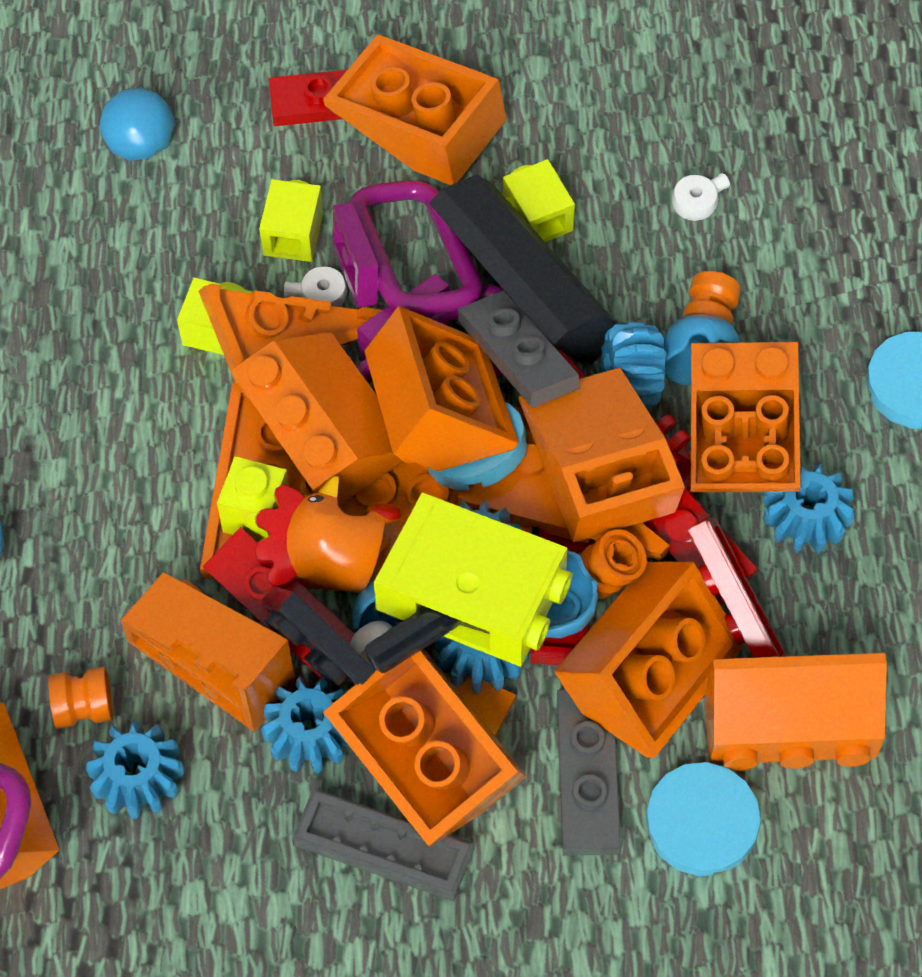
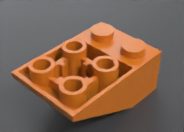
(745, 417)
(604, 456)

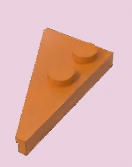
(255, 319)
(533, 503)

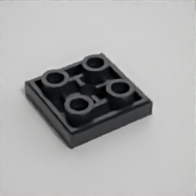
(328, 651)

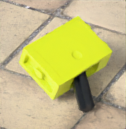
(466, 582)

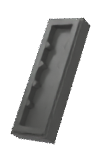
(518, 349)
(586, 783)
(381, 845)

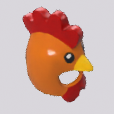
(318, 541)

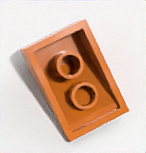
(420, 107)

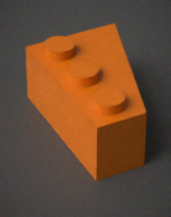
(211, 648)

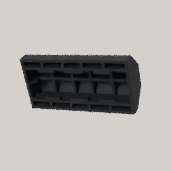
(525, 266)

